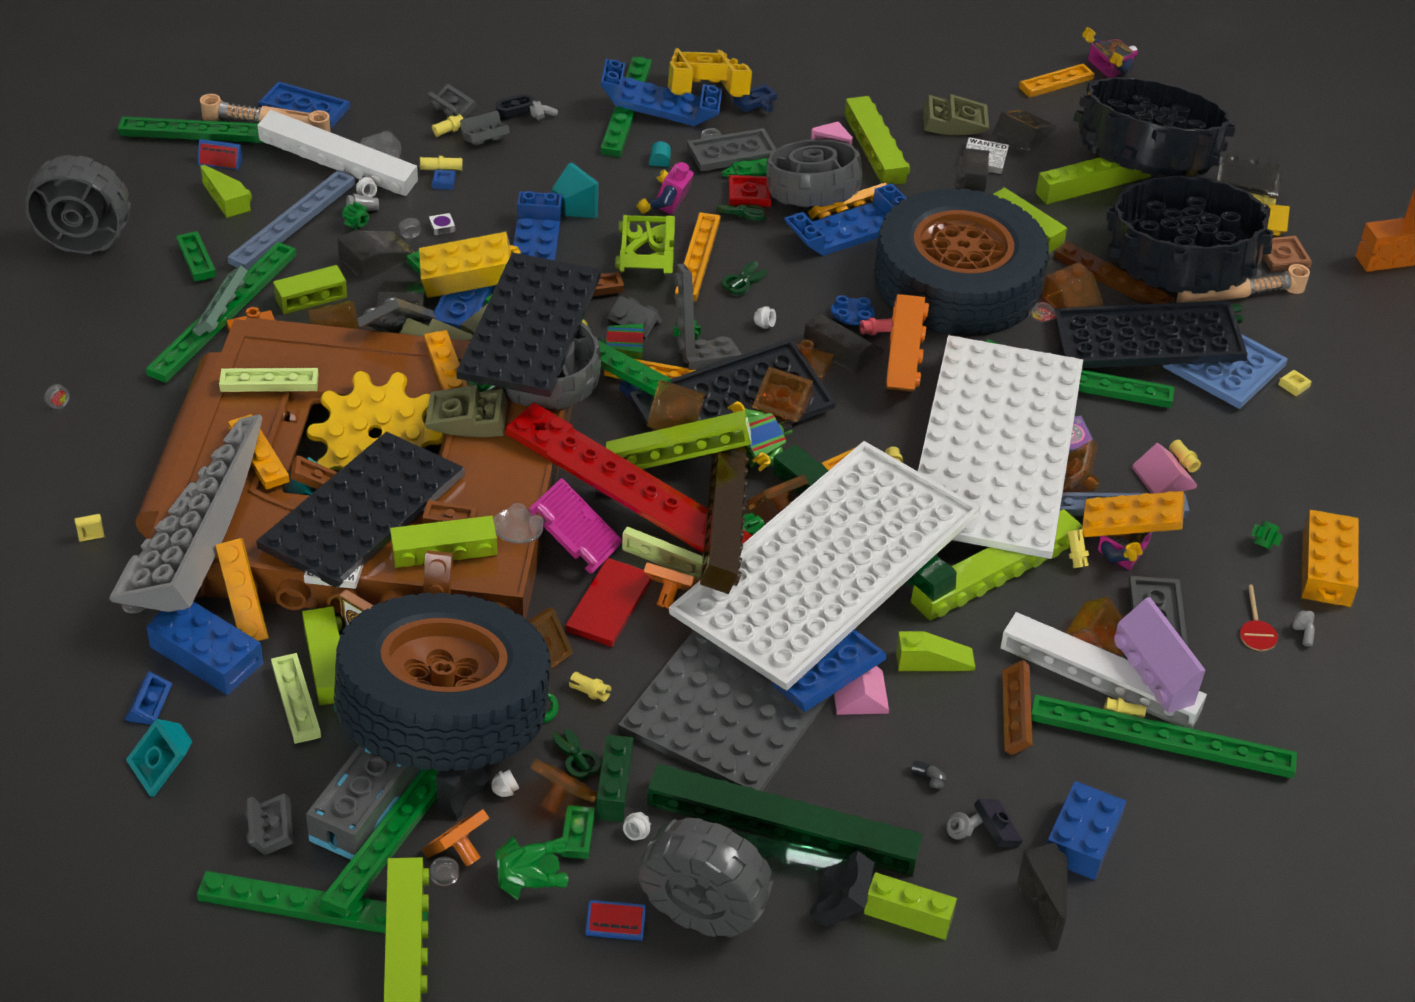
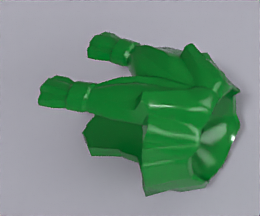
(530, 866)

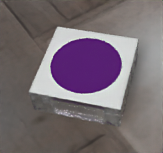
(442, 224)

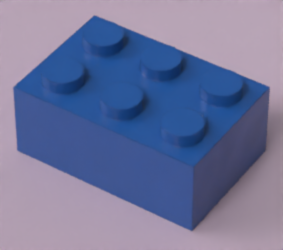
(1087, 828)

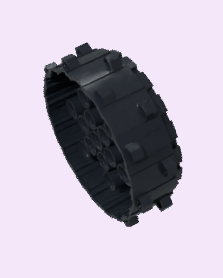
(1153, 126)
(1189, 233)

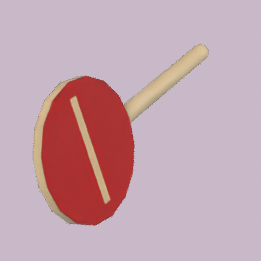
(1257, 634)

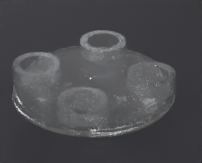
(383, 142)
(518, 524)

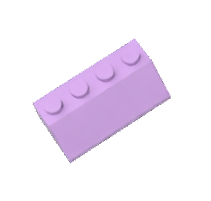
(1160, 656)

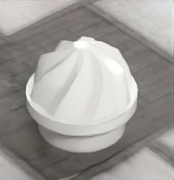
(366, 187)
(765, 317)
(504, 784)
(636, 826)

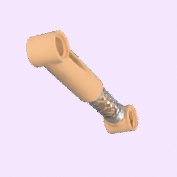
(215, 109)
(1292, 280)

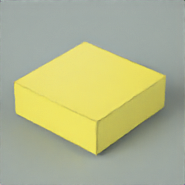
(1295, 382)
(89, 527)

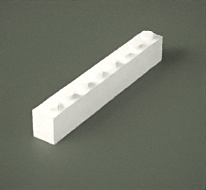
(337, 152)
(1089, 666)

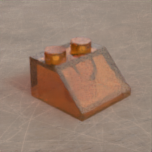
(1072, 288)
(784, 394)
(1097, 624)

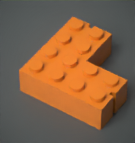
(1389, 242)
(904, 342)

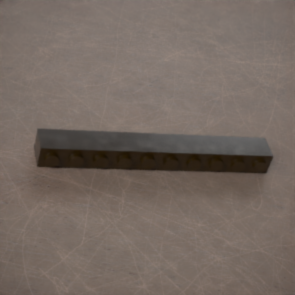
(724, 520)

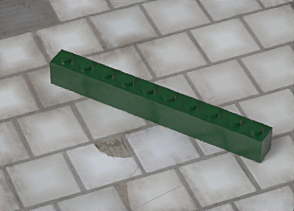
(933, 579)
(783, 818)

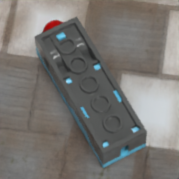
(357, 801)

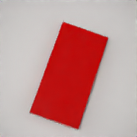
(609, 602)

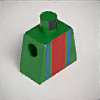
(626, 339)

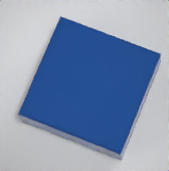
(444, 179)

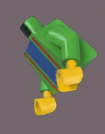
(766, 436)

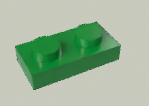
(578, 831)

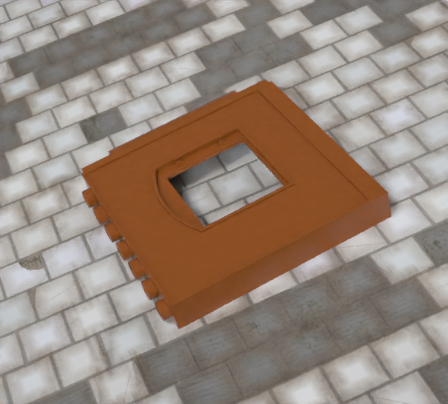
(495, 477)

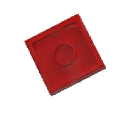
(748, 190)

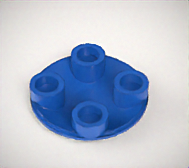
(852, 310)

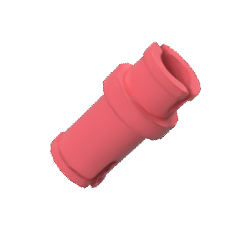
(875, 326)

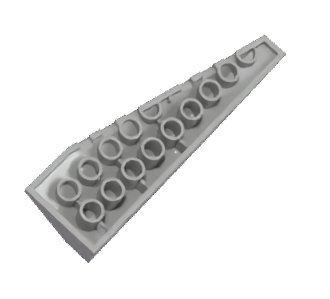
(185, 542)

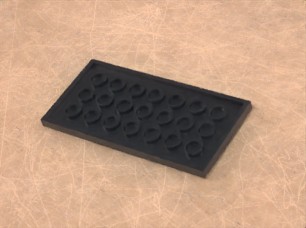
(529, 324)
(1150, 334)
(740, 381)
(356, 508)

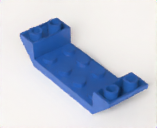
(659, 100)
(538, 224)
(847, 227)

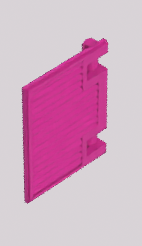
(576, 525)

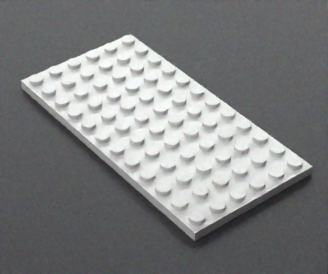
(1003, 440)
(827, 563)

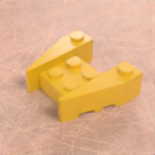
(714, 67)

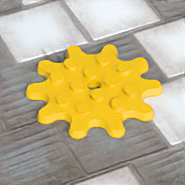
(369, 407)

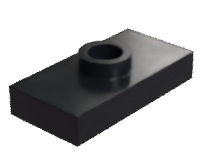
(998, 823)

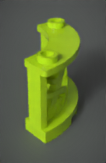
(662, 233)

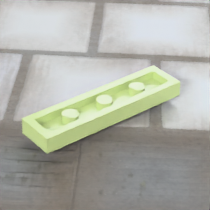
(268, 379)
(661, 552)
(295, 698)

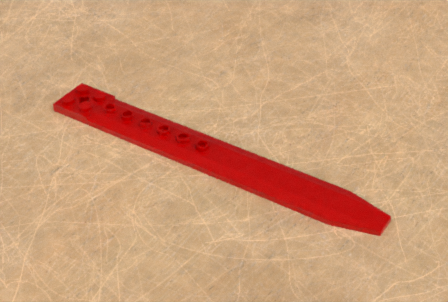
(611, 474)

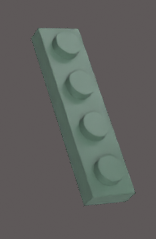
(222, 297)

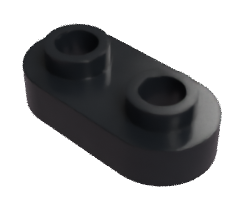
(514, 105)

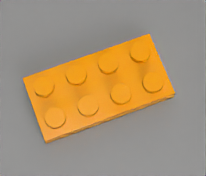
(1133, 514)

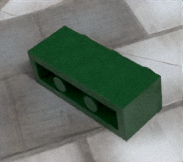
(614, 778)

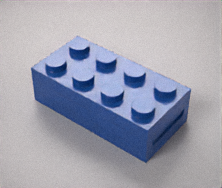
(206, 646)

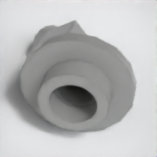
(538, 110)
(1304, 621)
(960, 825)

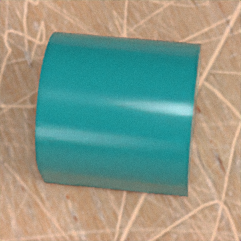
(660, 154)

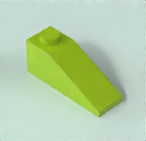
(226, 192)
(931, 653)

